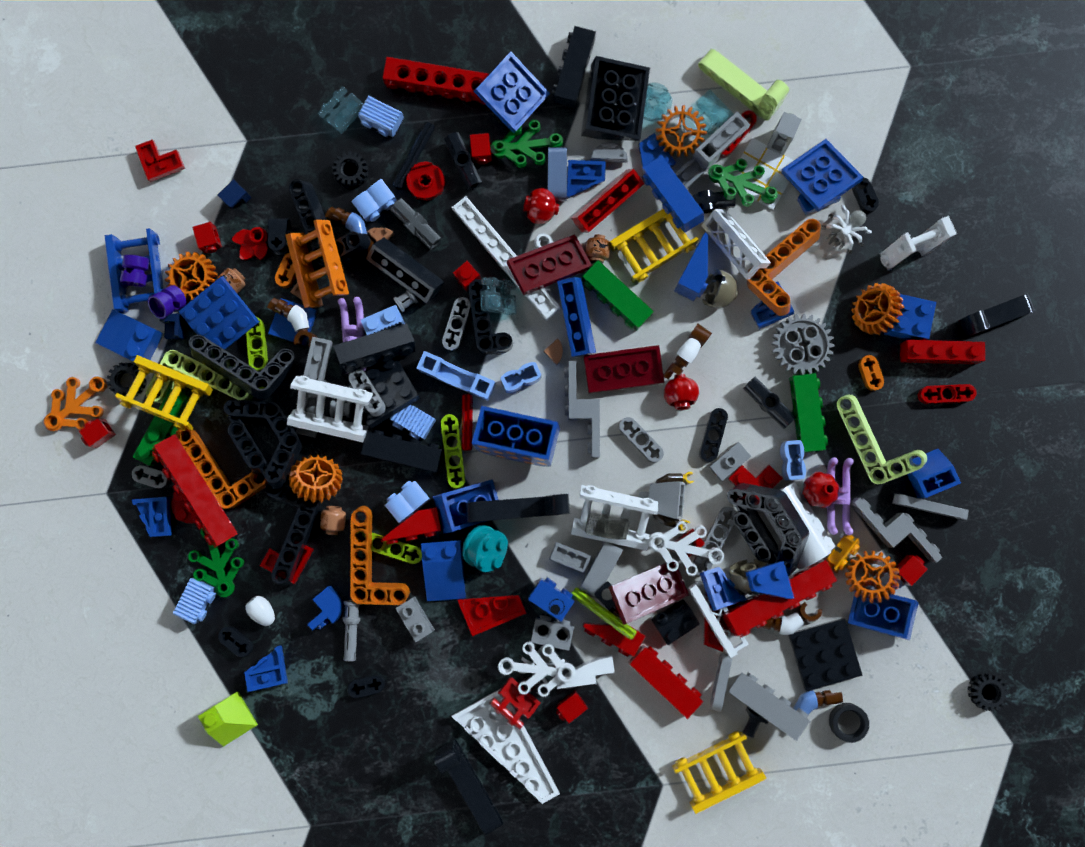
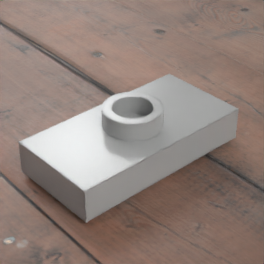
(730, 461)
(570, 557)

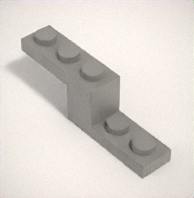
(710, 150)
(316, 370)
(583, 410)
(896, 529)

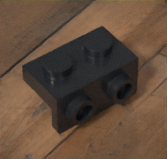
(675, 621)

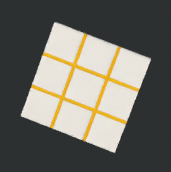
(772, 162)

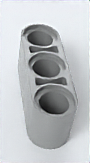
(601, 568)

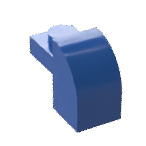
(331, 605)

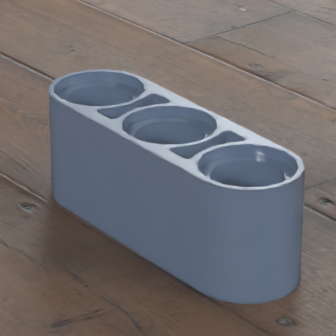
(557, 173)

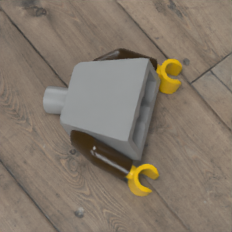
(669, 494)

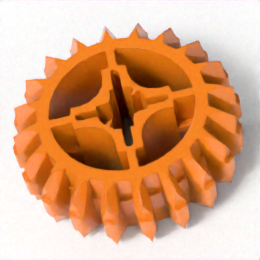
(672, 131)
(194, 270)
(882, 297)
(303, 476)
(885, 566)

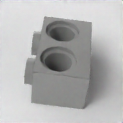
(784, 133)
(415, 619)
(551, 637)

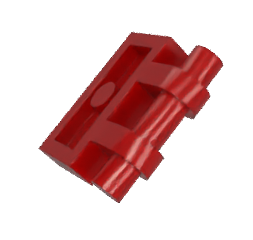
(523, 703)

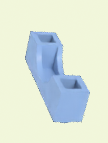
(455, 376)

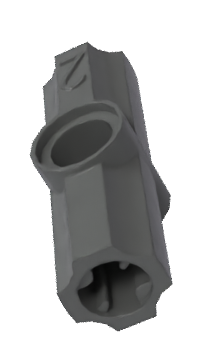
(415, 224)

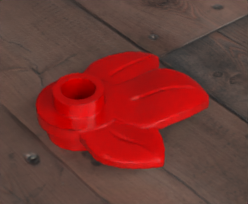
(249, 245)

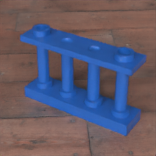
(113, 248)

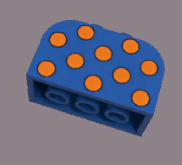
(516, 436)

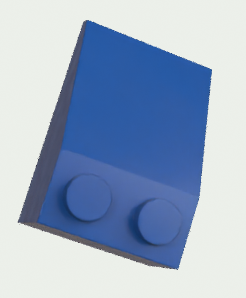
(693, 279)
(129, 337)
(452, 504)
(443, 570)
(889, 617)

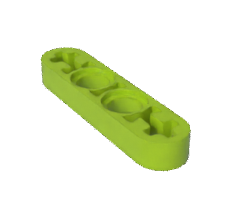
(257, 353)
(451, 451)
(386, 549)

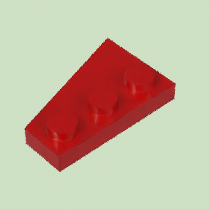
(490, 611)

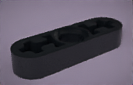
(722, 422)

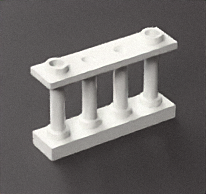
(924, 243)
(321, 423)
(635, 539)

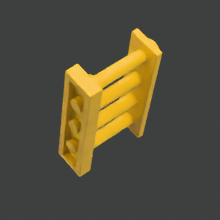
(651, 223)
(163, 374)
(735, 783)

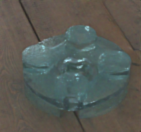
(662, 97)

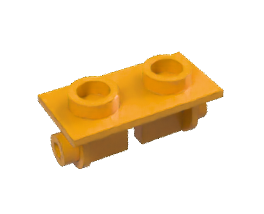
(848, 548)

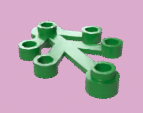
(524, 145)
(722, 174)
(218, 564)

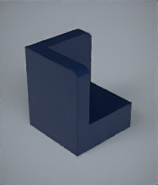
(233, 194)
(174, 326)

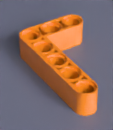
(779, 263)
(216, 473)
(366, 565)

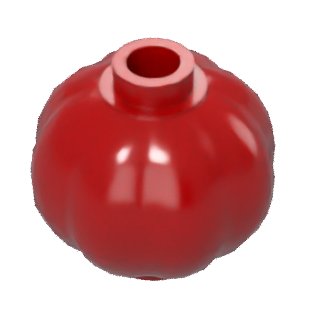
(540, 206)
(681, 392)
(820, 489)

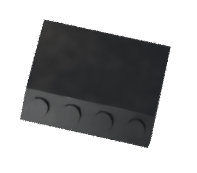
(615, 100)

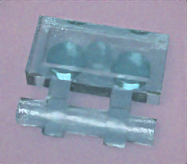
(714, 110)
(344, 113)
(495, 301)

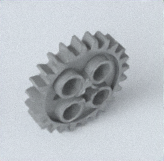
(819, 341)

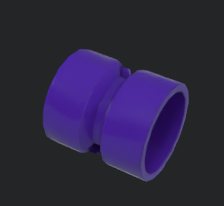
(134, 271)
(167, 301)

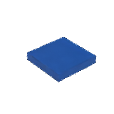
(283, 328)

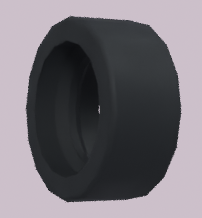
(864, 722)

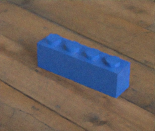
(672, 194)
(576, 317)

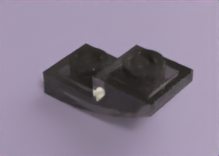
(607, 527)

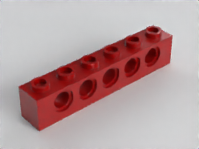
(396, 67)

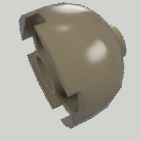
(720, 289)
(738, 574)

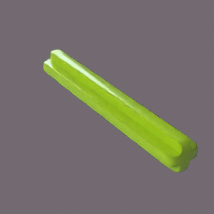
(603, 613)

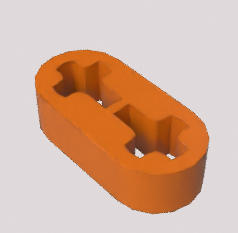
(282, 270)
(875, 371)

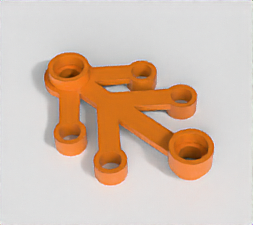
(73, 405)

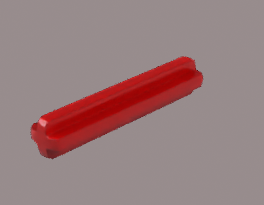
(467, 422)

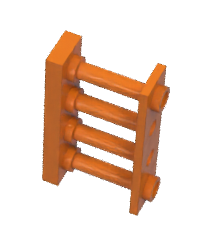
(304, 268)

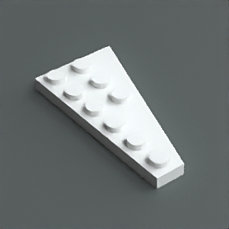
(508, 745)

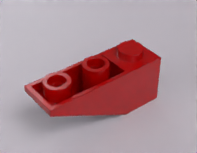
(419, 523)
(612, 636)

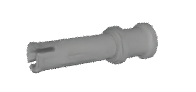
(351, 620)

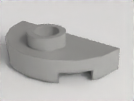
(609, 152)

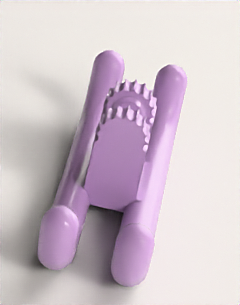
(352, 332)
(843, 497)

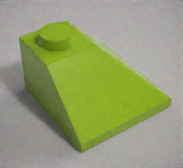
(228, 719)

